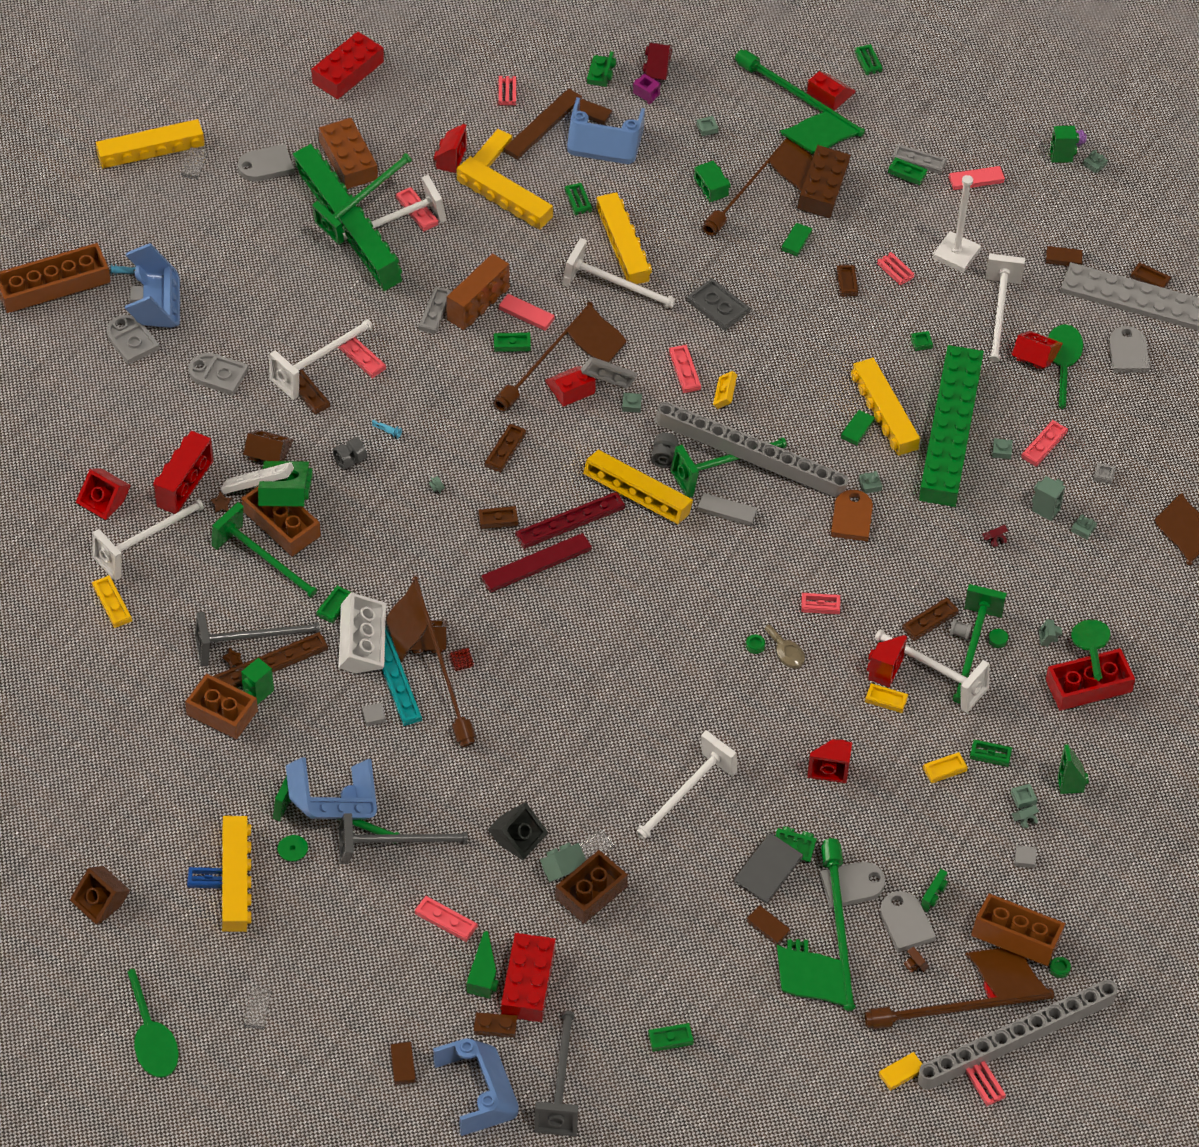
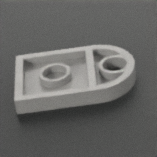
(266, 163)
(131, 340)
(1128, 353)
(218, 372)
(855, 883)
(907, 922)

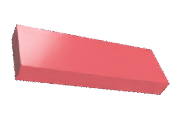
(980, 177)
(423, 216)
(526, 312)
(363, 357)
(685, 368)
(1044, 443)
(446, 918)

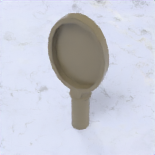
(786, 650)

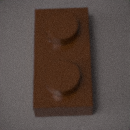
(498, 517)
(495, 1025)

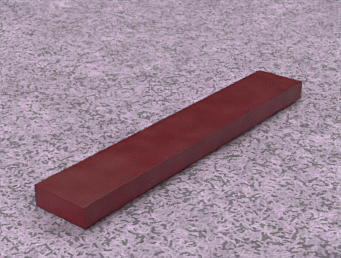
(570, 520)
(536, 562)

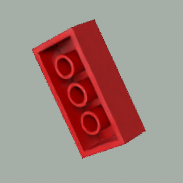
(347, 65)
(183, 472)
(1074, 681)
(528, 977)

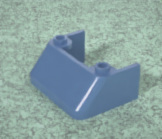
(604, 141)
(160, 289)
(354, 799)
(495, 1105)

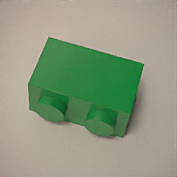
(1063, 144)
(712, 181)
(258, 680)

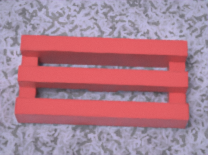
(507, 80)
(898, 268)
(820, 606)
(977, 1069)

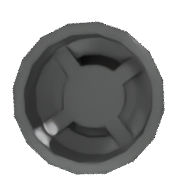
(664, 449)
(348, 454)

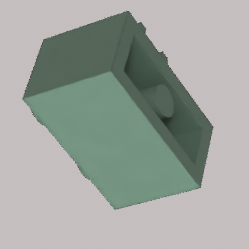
(1048, 497)
(562, 862)

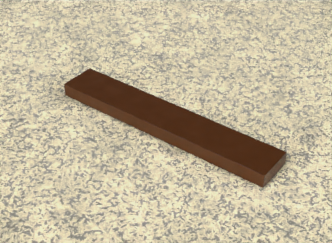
(542, 124)
(279, 658)

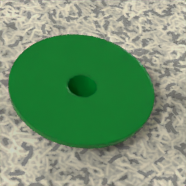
(292, 848)

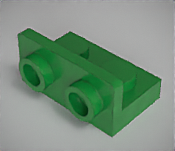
(601, 70)
(803, 842)

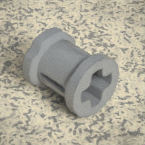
(960, 629)

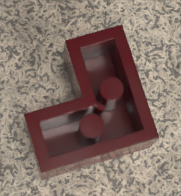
(658, 60)

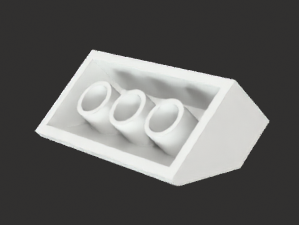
(362, 634)

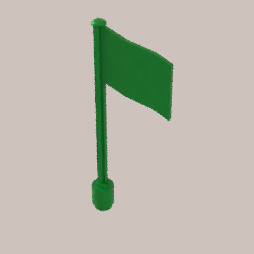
(821, 129)
(813, 973)

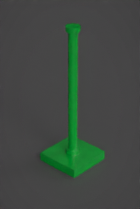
(330, 223)
(687, 472)
(231, 524)
(984, 602)
(282, 801)

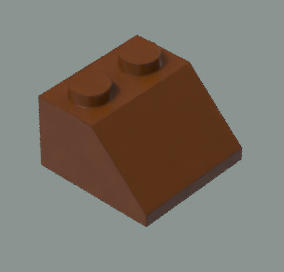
(266, 446)
(426, 641)
(99, 894)

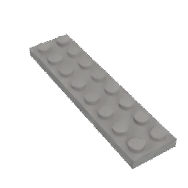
(1131, 296)

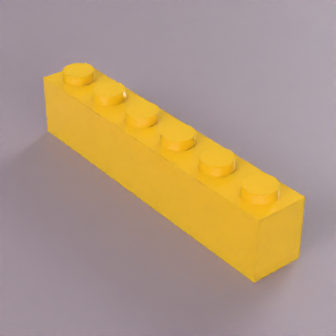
(150, 143)
(504, 193)
(623, 238)
(885, 406)
(638, 486)
(234, 874)

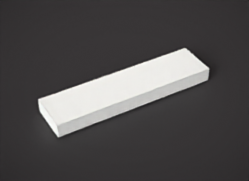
(252, 479)

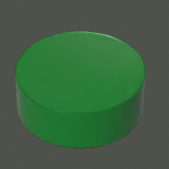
(998, 638)
(755, 644)
(1060, 967)

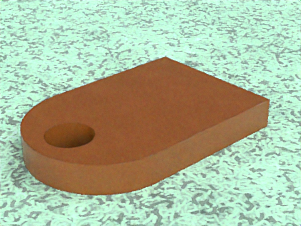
(852, 518)

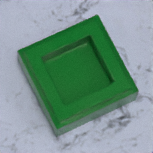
(921, 341)

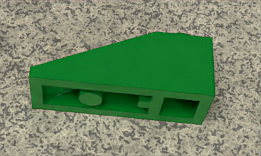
(1071, 773)
(482, 976)

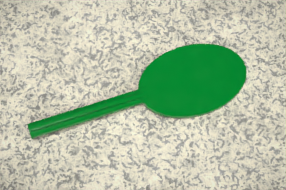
(1067, 355)
(1091, 636)
(154, 1042)

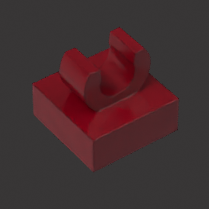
(994, 534)

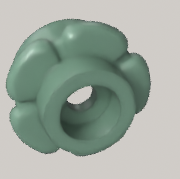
(436, 484)

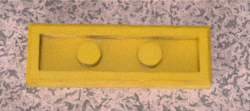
(493, 147)
(112, 601)

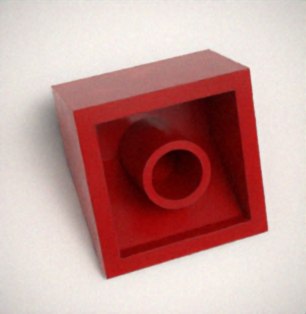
(829, 90)
(452, 149)
(1036, 349)
(571, 385)
(102, 493)
(886, 660)
(830, 761)

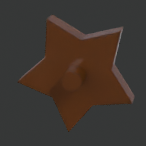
(221, 502)
(233, 658)

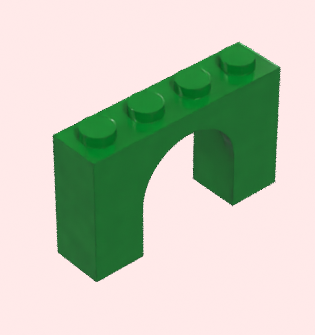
(286, 491)

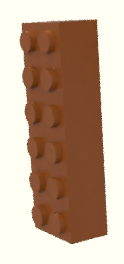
(53, 277)

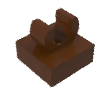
(915, 961)

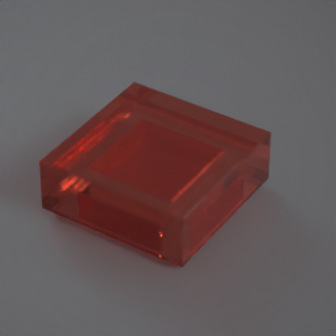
(461, 659)

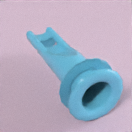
(122, 269)
(391, 430)

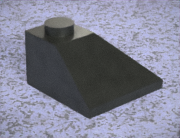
(518, 831)

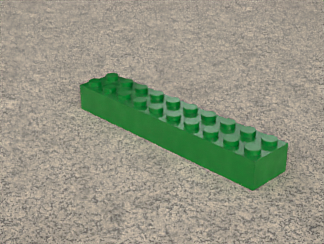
(357, 228)
(951, 426)

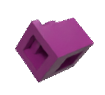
(646, 88)

